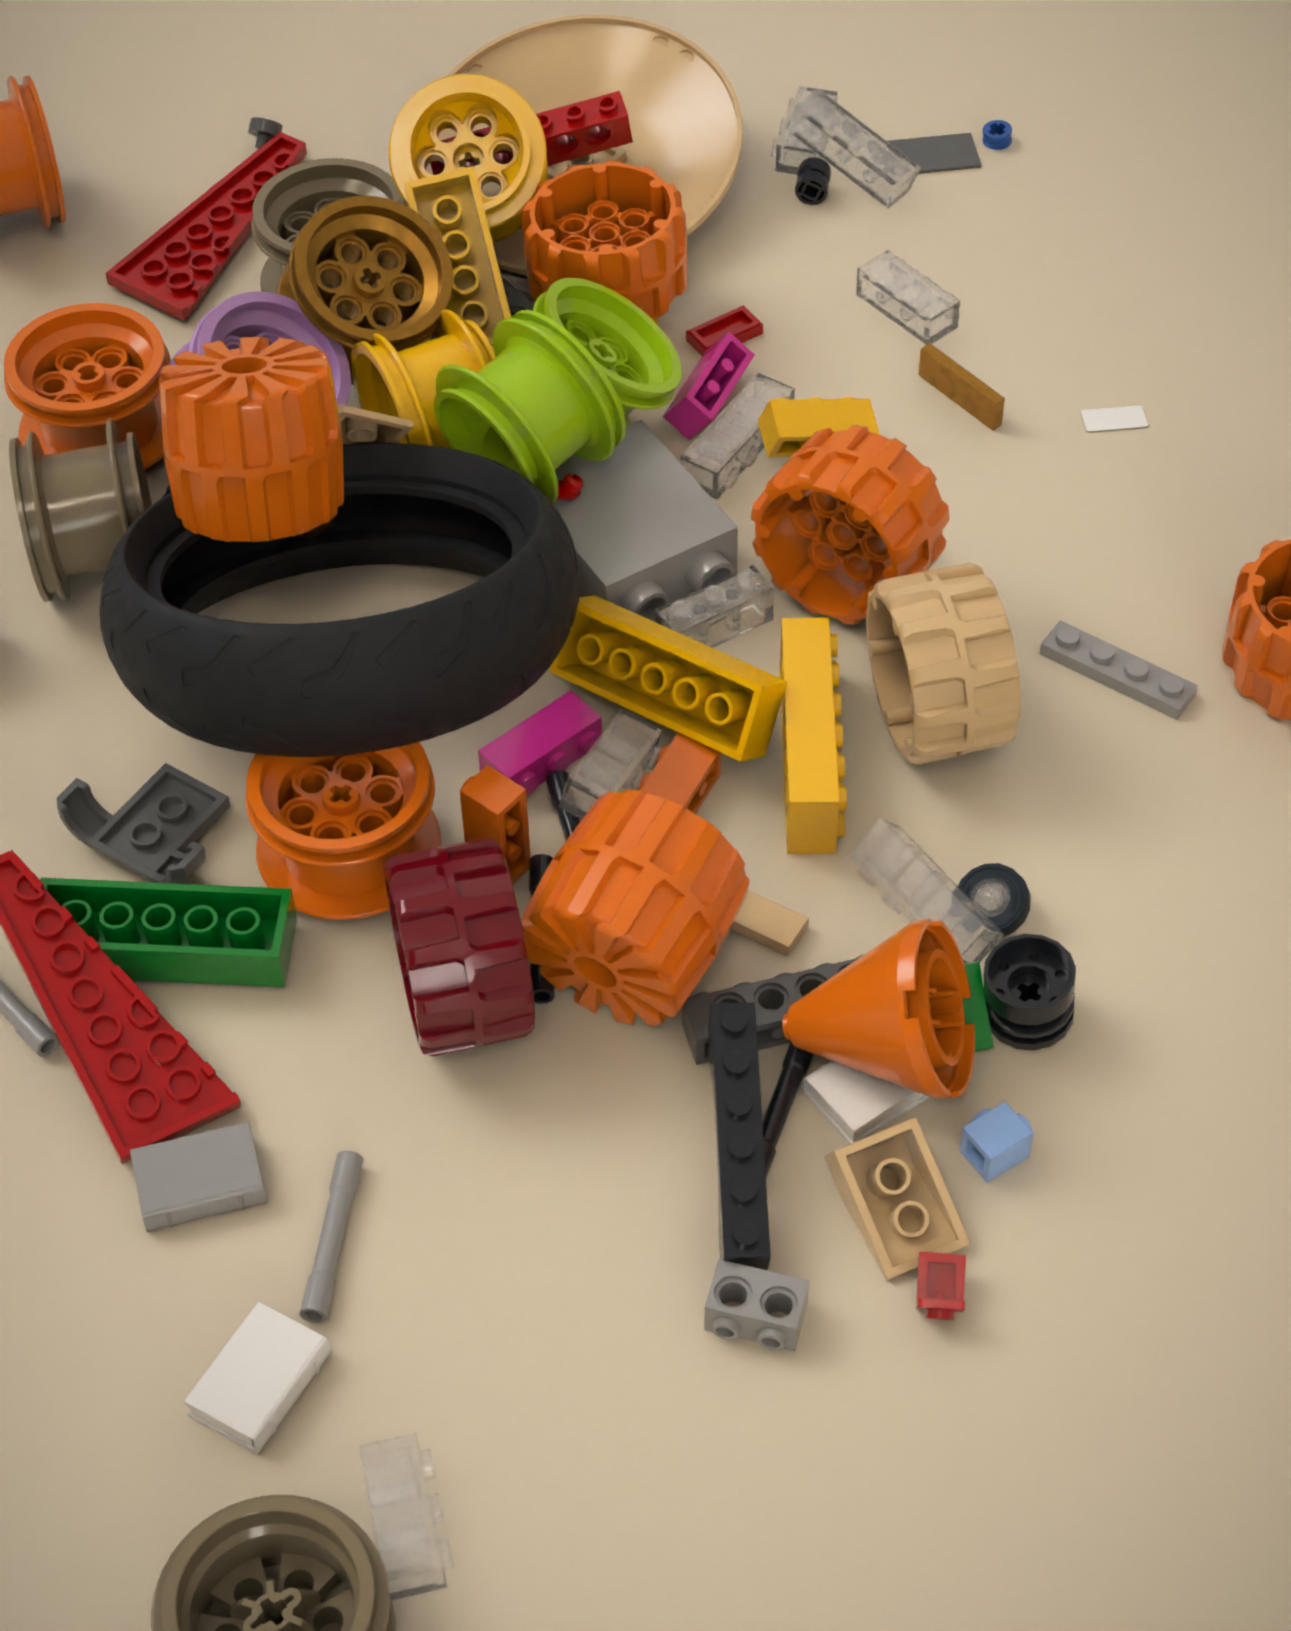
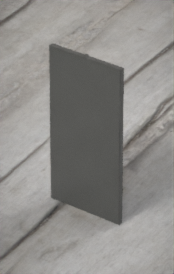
(940, 152)

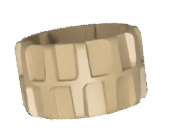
(943, 663)

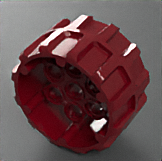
(460, 946)

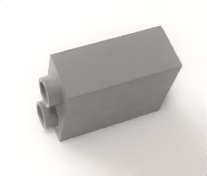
(645, 526)

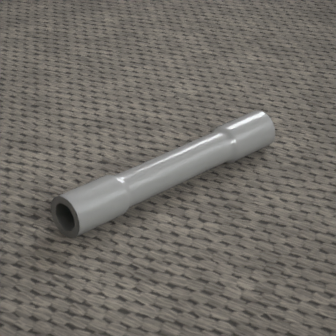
(27, 1024)
(321, 1280)

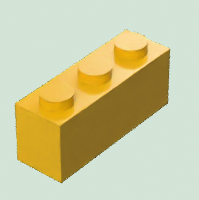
(790, 423)

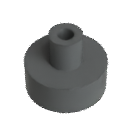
(264, 130)

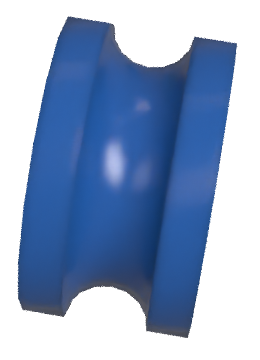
(997, 134)

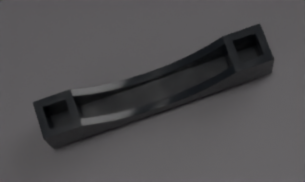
(739, 1135)

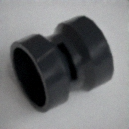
(813, 181)

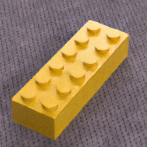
(457, 213)
(671, 679)
(811, 737)

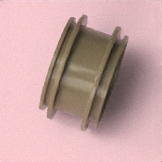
(316, 1548)

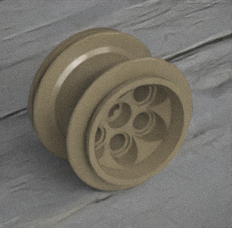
(297, 194)
(76, 505)

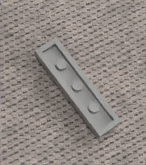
(1118, 670)

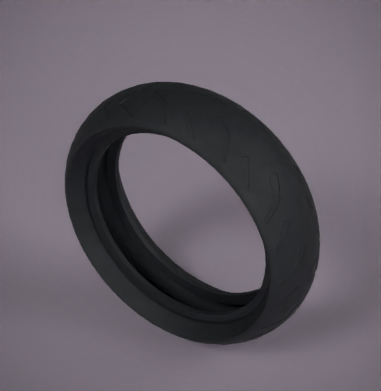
(362, 678)

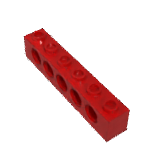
(572, 130)

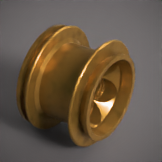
(369, 254)

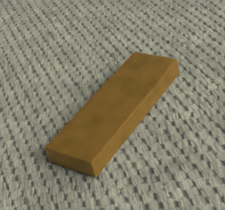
(961, 386)

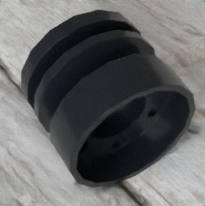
(1029, 991)

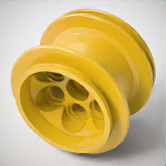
(460, 104)
(405, 380)

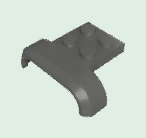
(151, 827)

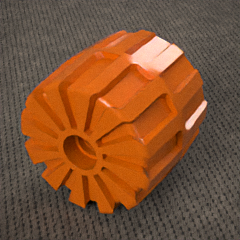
(252, 439)
(635, 906)

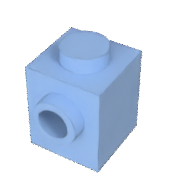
(996, 1141)

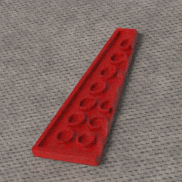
(194, 247)
(123, 1051)

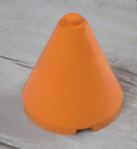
(895, 1013)

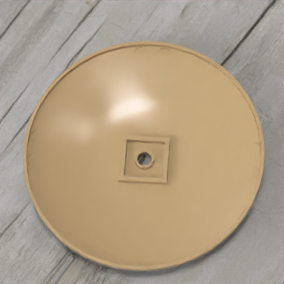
(674, 93)

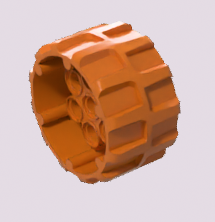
(609, 228)
(864, 521)
(1260, 630)

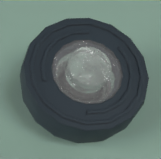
(998, 894)

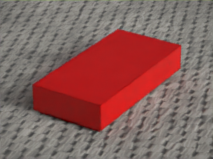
(738, 322)

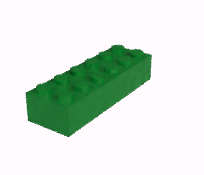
(185, 929)

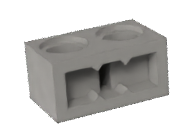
(760, 1294)

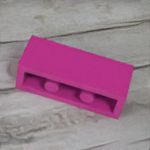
(708, 386)
(544, 742)

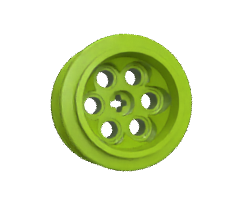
(620, 338)
(531, 402)

